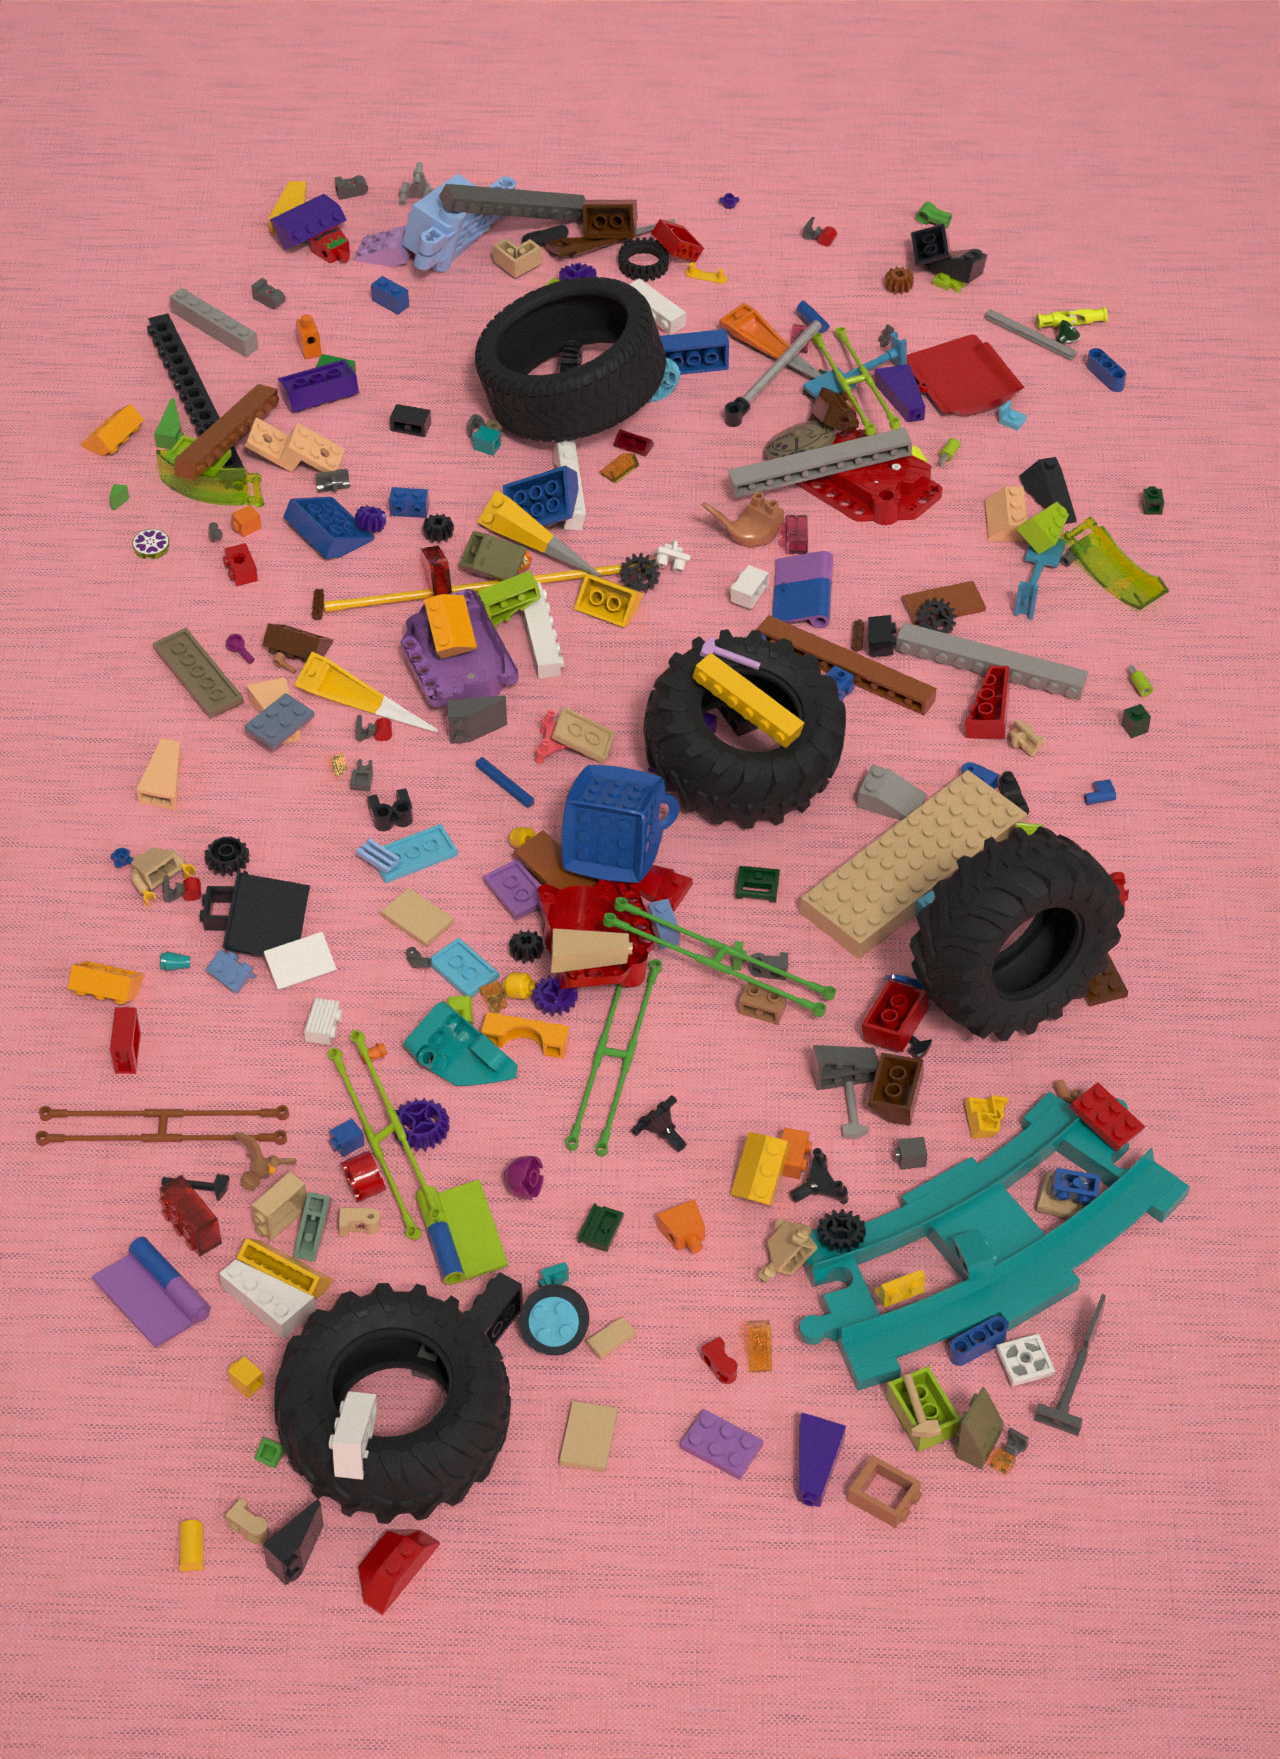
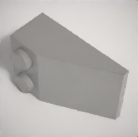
(889, 794)

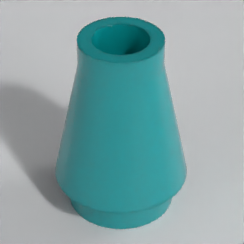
(174, 961)

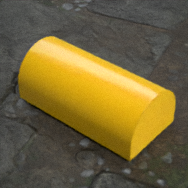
(191, 1545)

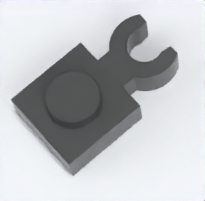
(362, 777)

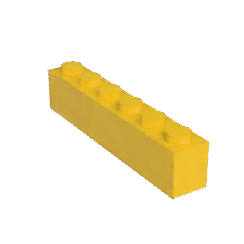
(748, 700)

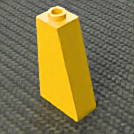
(292, 196)

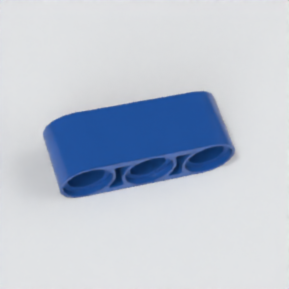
(1106, 369)
(982, 1332)

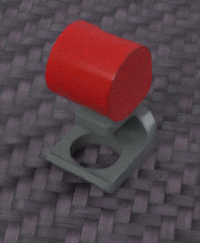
(825, 236)
(381, 729)
(189, 889)

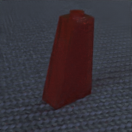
(436, 570)

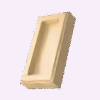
(611, 1338)

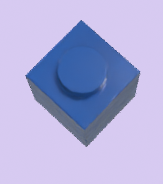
(346, 1138)

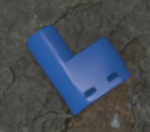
(1102, 792)

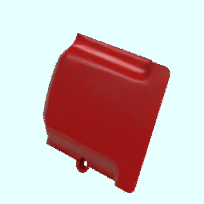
(964, 376)

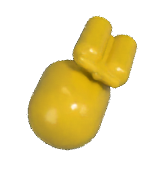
(520, 835)

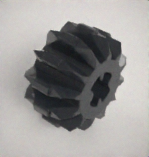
(438, 528)
(526, 946)

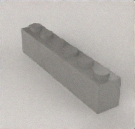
(214, 322)

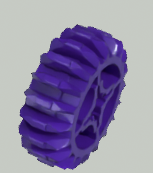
(424, 1131)

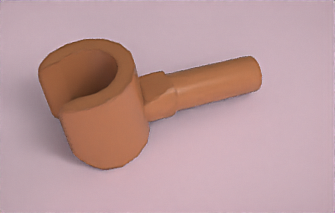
(279, 660)

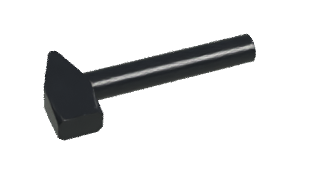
(919, 1048)
(219, 1186)

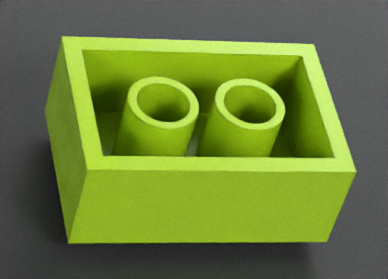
(934, 1403)

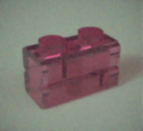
(795, 535)

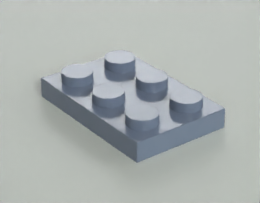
(279, 721)

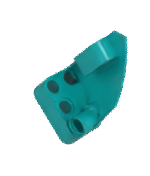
(458, 1050)

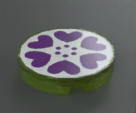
(150, 543)

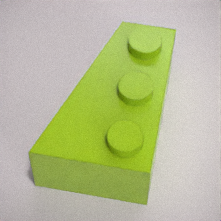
(1044, 528)
(509, 596)

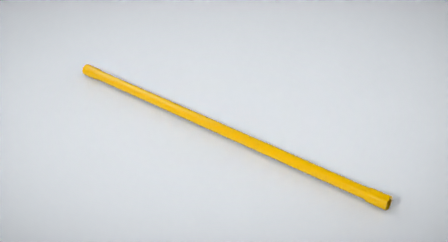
(339, 604)

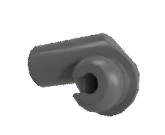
(213, 532)
(416, 959)

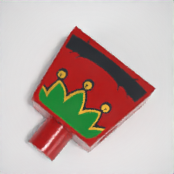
(331, 245)

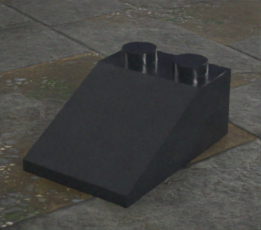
(930, 244)
(961, 264)
(291, 1546)

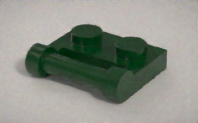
(757, 878)

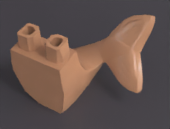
(756, 525)

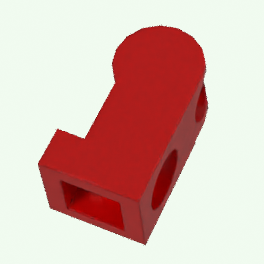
(718, 1361)

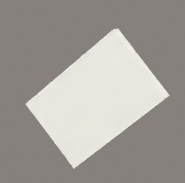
(299, 961)

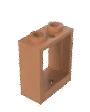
(873, 1506)

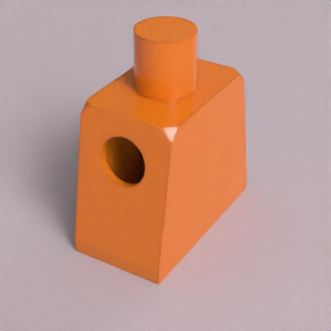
(307, 329)
(683, 1226)

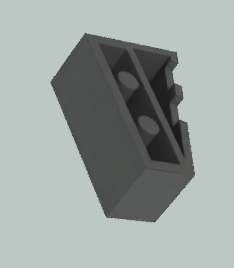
(840, 1064)

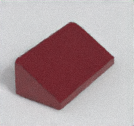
(633, 443)

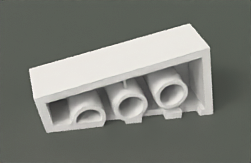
(269, 1299)

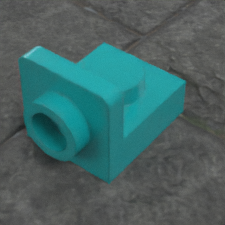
(554, 1275)

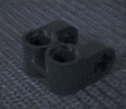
(386, 816)

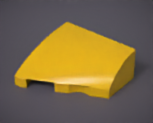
(985, 1115)

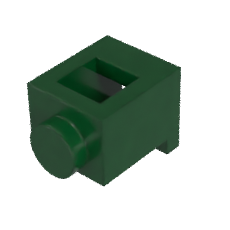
(1152, 496)

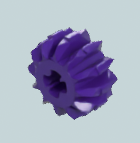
(370, 519)

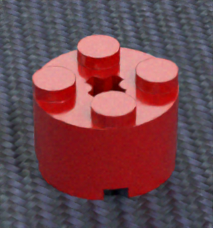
(363, 1176)

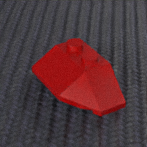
(393, 1565)

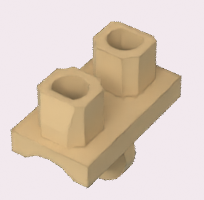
(1023, 736)

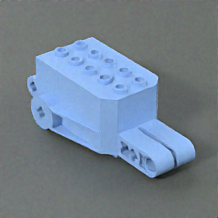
(443, 235)

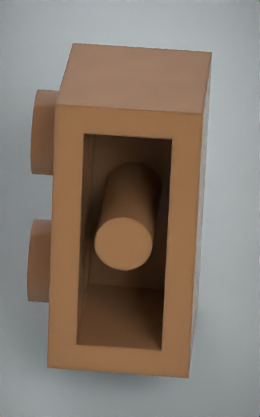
(762, 1004)

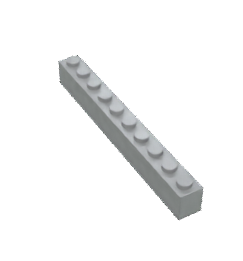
(820, 462)
(979, 656)

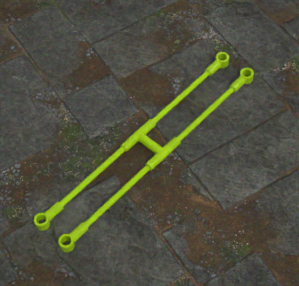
(894, 422)
(374, 1140)

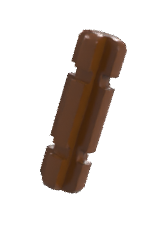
(318, 603)
(857, 635)

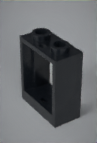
(213, 895)

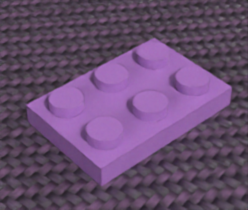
(514, 888)
(721, 1444)

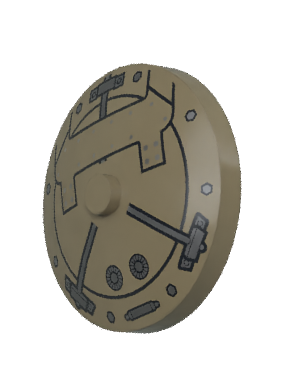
(800, 438)

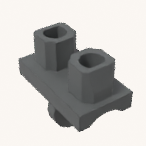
(332, 480)

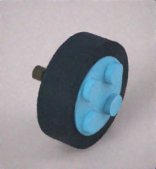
(554, 1319)

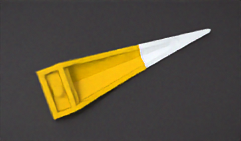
(333, 683)

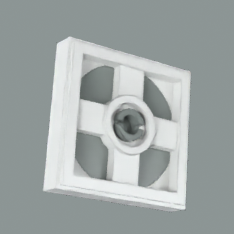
(1025, 1360)

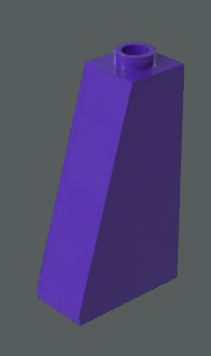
(901, 390)
(818, 1453)

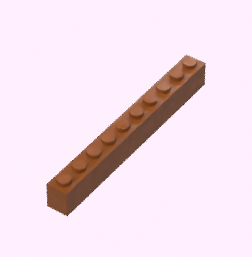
(225, 432)
(867, 673)

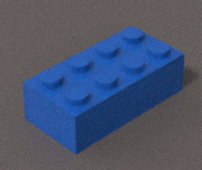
(698, 351)

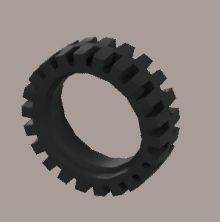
(639, 271)

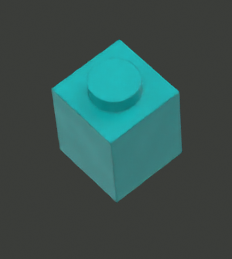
(487, 440)

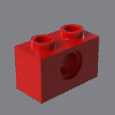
(240, 564)

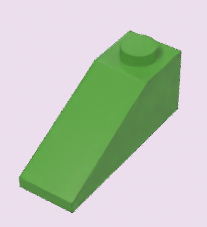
(169, 428)

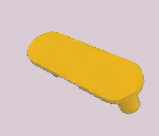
(714, 277)

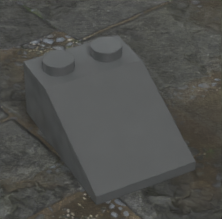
(475, 717)

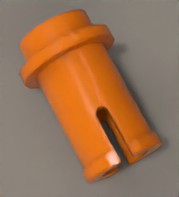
(375, 1052)

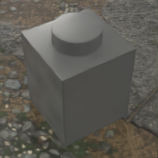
(911, 1153)

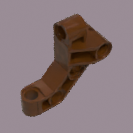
(834, 411)

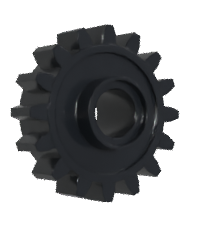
(227, 855)

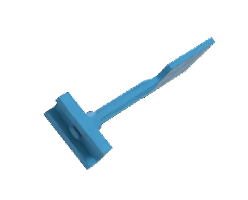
(896, 354)
(1028, 592)

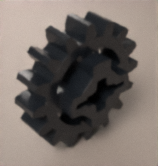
(632, 573)
(939, 611)
(841, 1230)

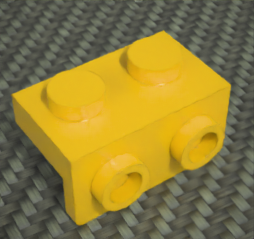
(901, 1288)

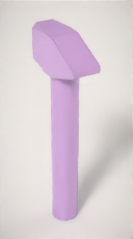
(709, 647)

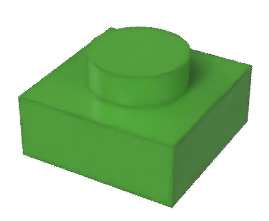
(737, 963)

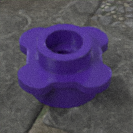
(729, 201)

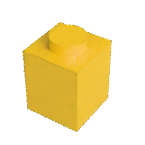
(245, 1377)

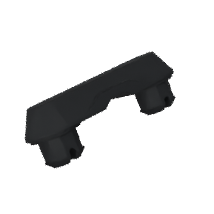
(542, 236)
(1012, 790)

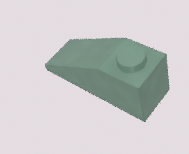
(312, 1226)

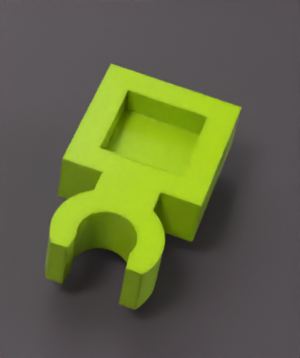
(946, 282)

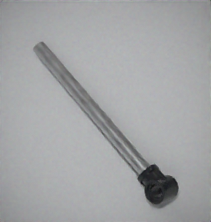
(736, 410)

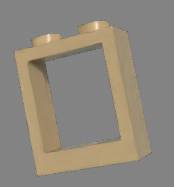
(279, 1206)

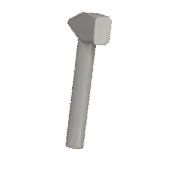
(854, 1129)

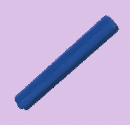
(505, 782)

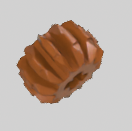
(899, 280)

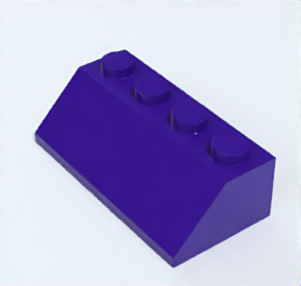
(307, 220)
(318, 385)

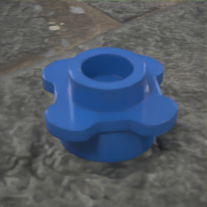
(121, 857)

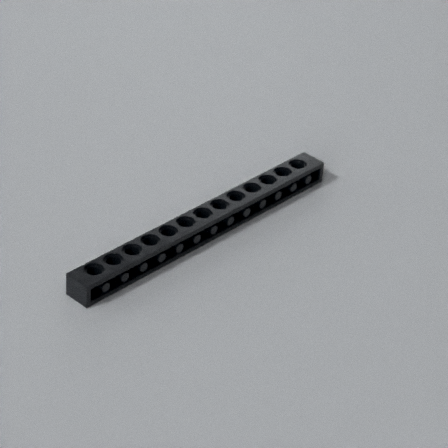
(186, 378)

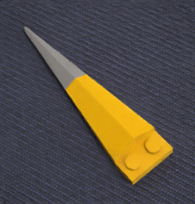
(512, 521)

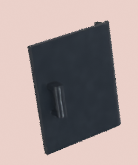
(264, 914)

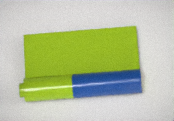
(467, 1238)

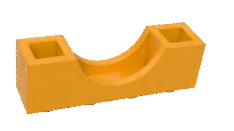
(550, 1037)

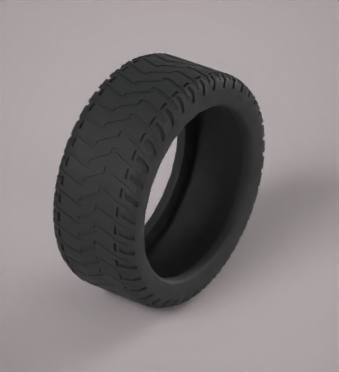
(580, 398)

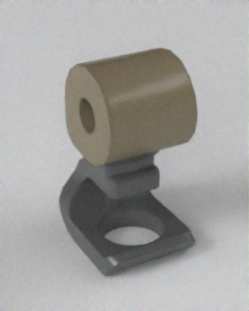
(476, 421)

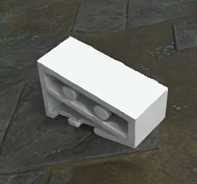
(352, 1434)

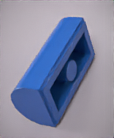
(810, 315)

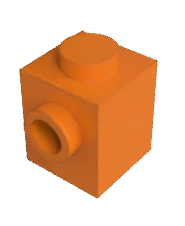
(246, 521)

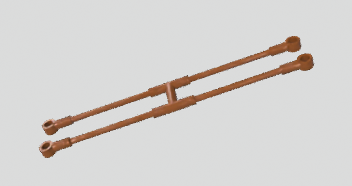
(163, 1115)

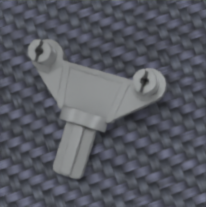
(417, 187)

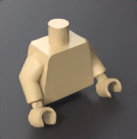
(788, 1249)

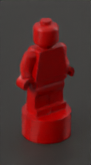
(1119, 879)

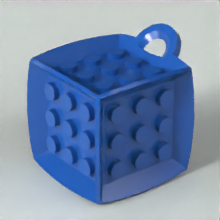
(614, 823)

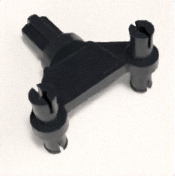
(660, 1122)
(820, 1181)

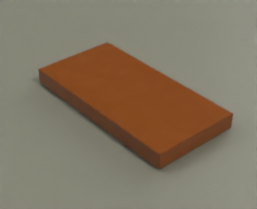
(962, 597)
(544, 860)

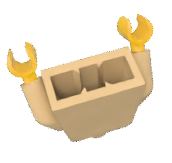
(153, 866)

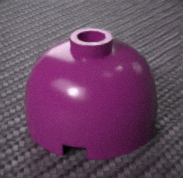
(524, 1177)

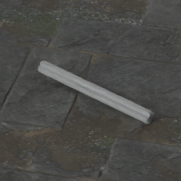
(1031, 334)

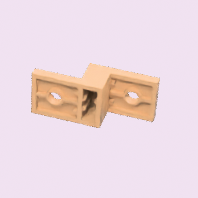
(292, 448)

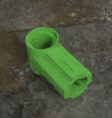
(930, 213)

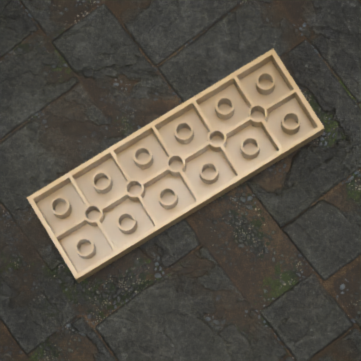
(881, 883)

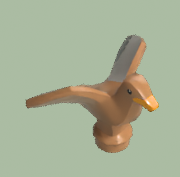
(260, 1166)

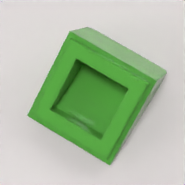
(118, 495)
(270, 1452)

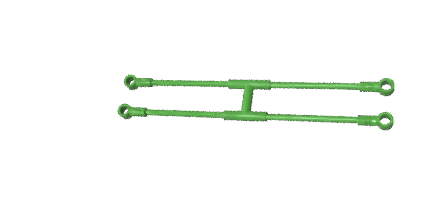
(817, 1008)
(626, 1055)

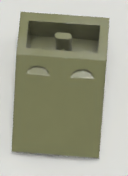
(492, 556)
(978, 1430)

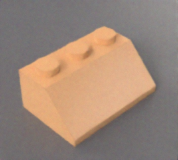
(1004, 513)

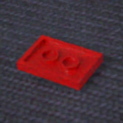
(1107, 1116)

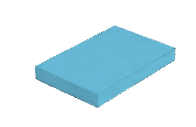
(463, 968)

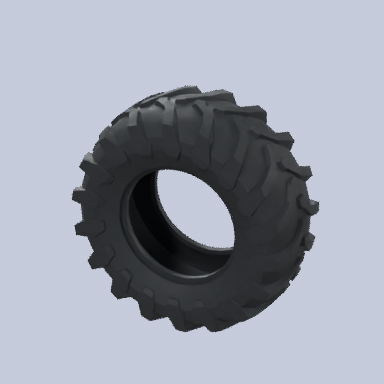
(734, 780)
(981, 908)
(382, 1333)

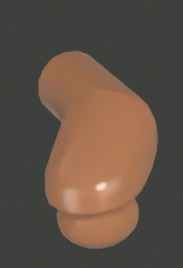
(1064, 1093)

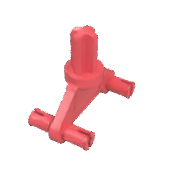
(548, 744)

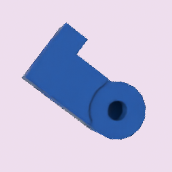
(983, 773)

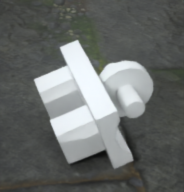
(673, 554)

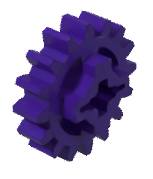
(577, 271)
(553, 998)

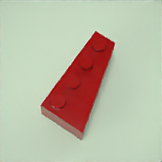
(990, 709)

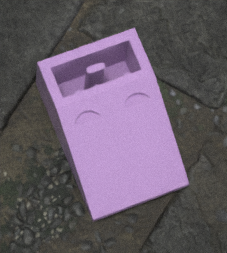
(384, 248)

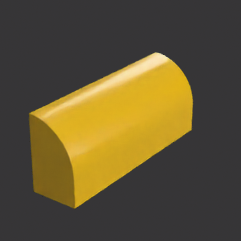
(284, 1267)

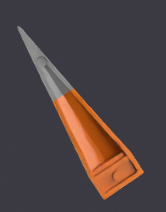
(754, 330)

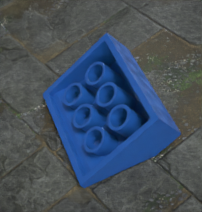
(546, 496)
(326, 525)

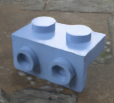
(229, 970)

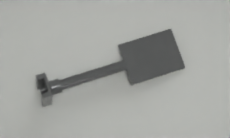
(1059, 1417)

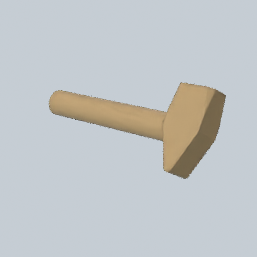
(925, 1427)

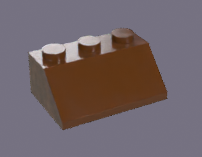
(610, 218)
(295, 641)
(896, 1087)

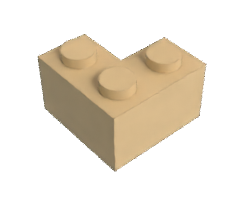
(517, 259)

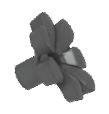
(885, 339)

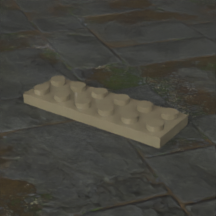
(198, 672)

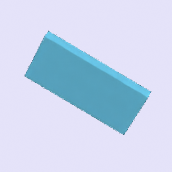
(419, 852)

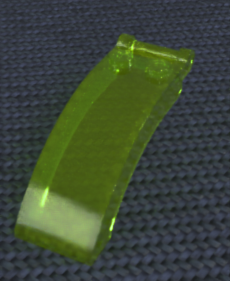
(214, 486)
(1113, 567)

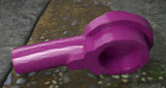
(236, 643)

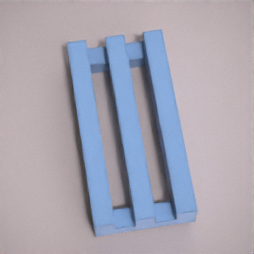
(380, 853)

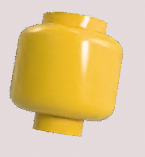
(518, 985)

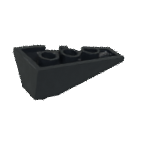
(1047, 485)

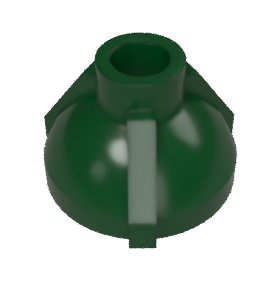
(1067, 333)

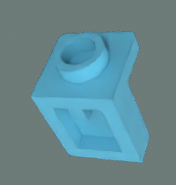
(1011, 417)

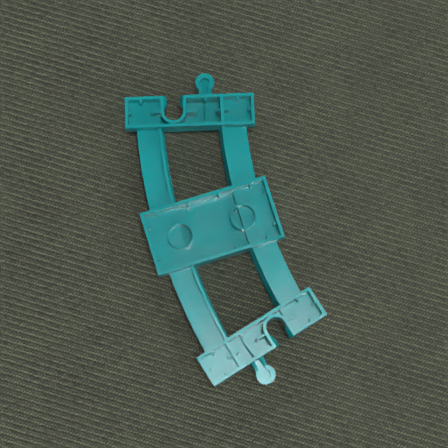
(1030, 1266)

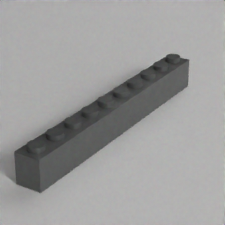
(512, 202)

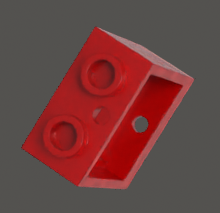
(678, 241)
(125, 1040)

